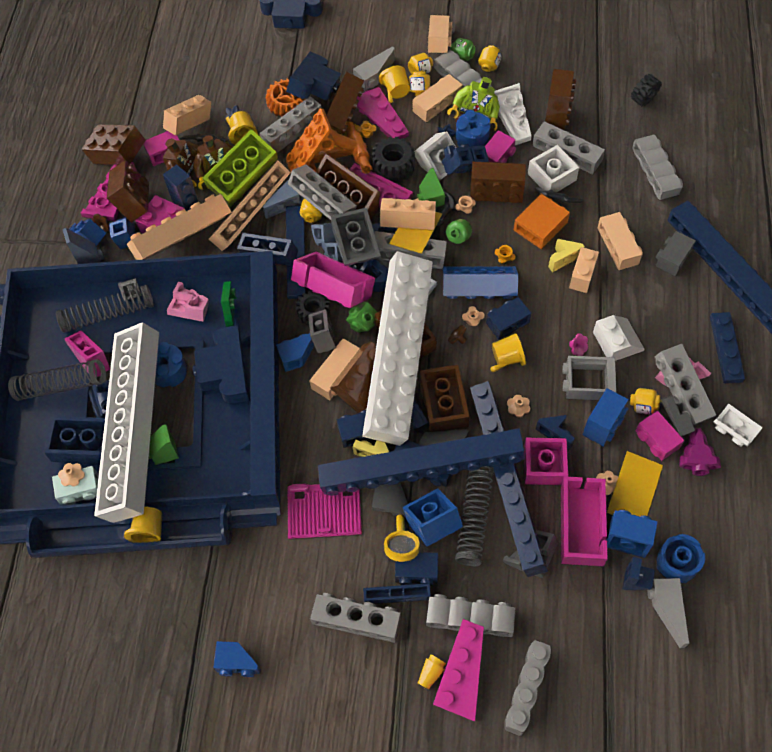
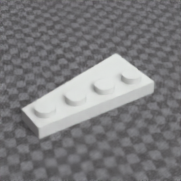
(513, 113)

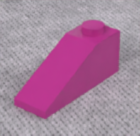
(86, 350)

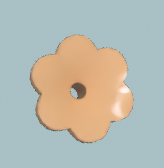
(518, 406)
(71, 474)
(610, 485)

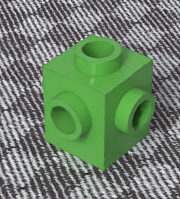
(361, 317)

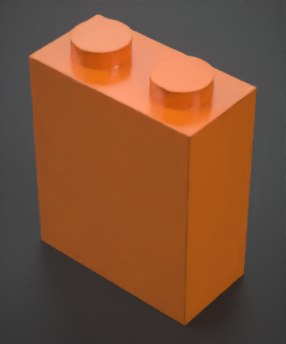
(541, 221)

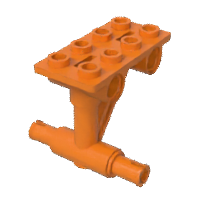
(320, 140)

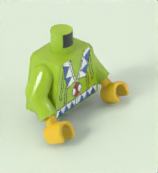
(479, 98)

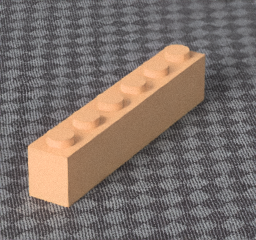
(249, 206)
(179, 228)

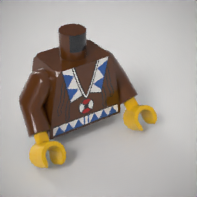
(182, 154)
(208, 156)

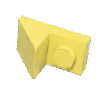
(566, 253)
(365, 448)

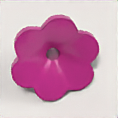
(579, 345)

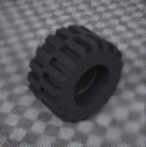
(394, 149)

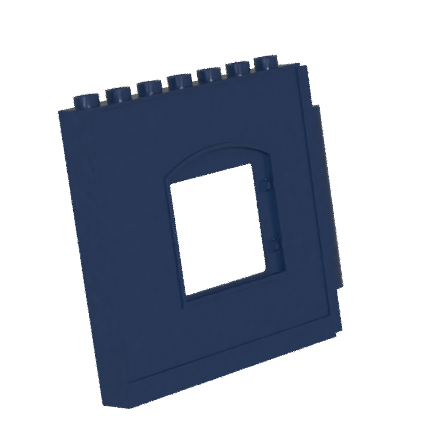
(218, 481)

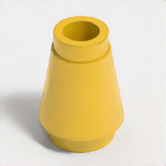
(431, 671)

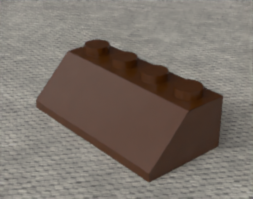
(344, 102)
(350, 185)

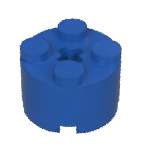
(472, 129)
(170, 366)
(688, 549)

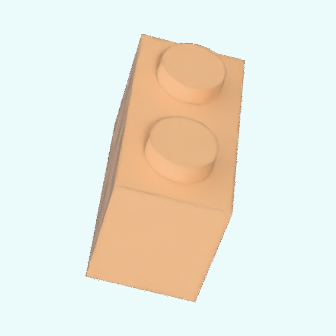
(583, 270)

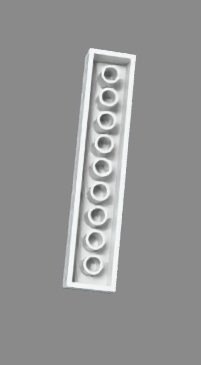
(398, 350)
(127, 424)

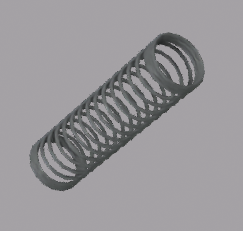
(63, 323)
(93, 379)
(470, 554)

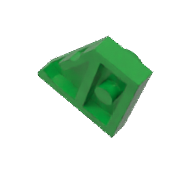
(228, 303)

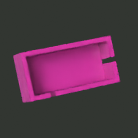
(332, 279)
(583, 521)

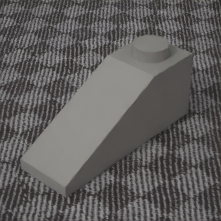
(371, 69)
(669, 605)

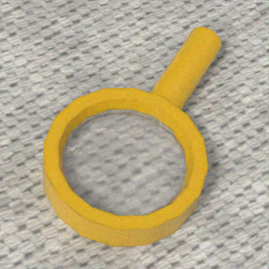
(401, 544)

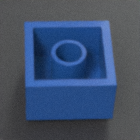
(606, 417)
(432, 517)
(631, 533)

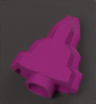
(699, 455)

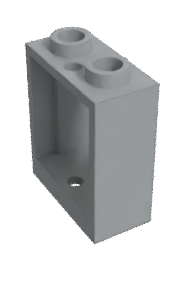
(588, 363)

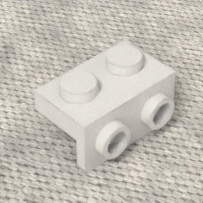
(737, 425)

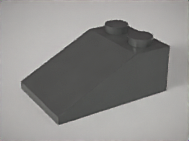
(355, 236)

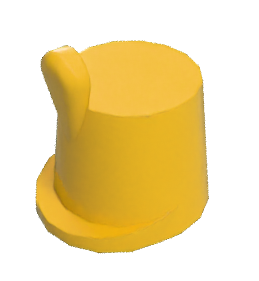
(395, 81)
(240, 125)
(508, 352)
(145, 527)

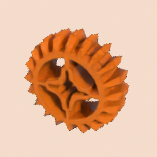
(279, 100)

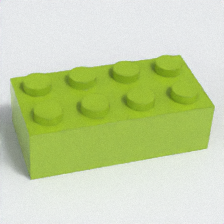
(240, 167)

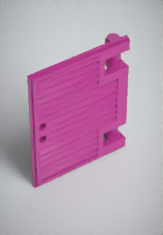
(322, 513)

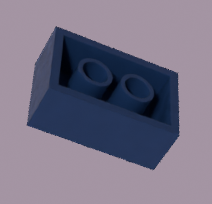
(75, 440)

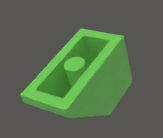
(431, 189)
(162, 446)

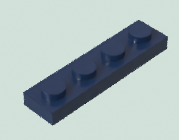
(727, 348)

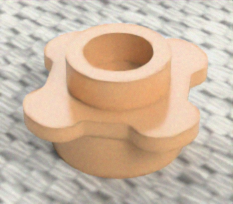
(465, 200)
(473, 321)

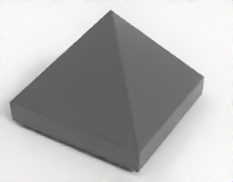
(129, 284)

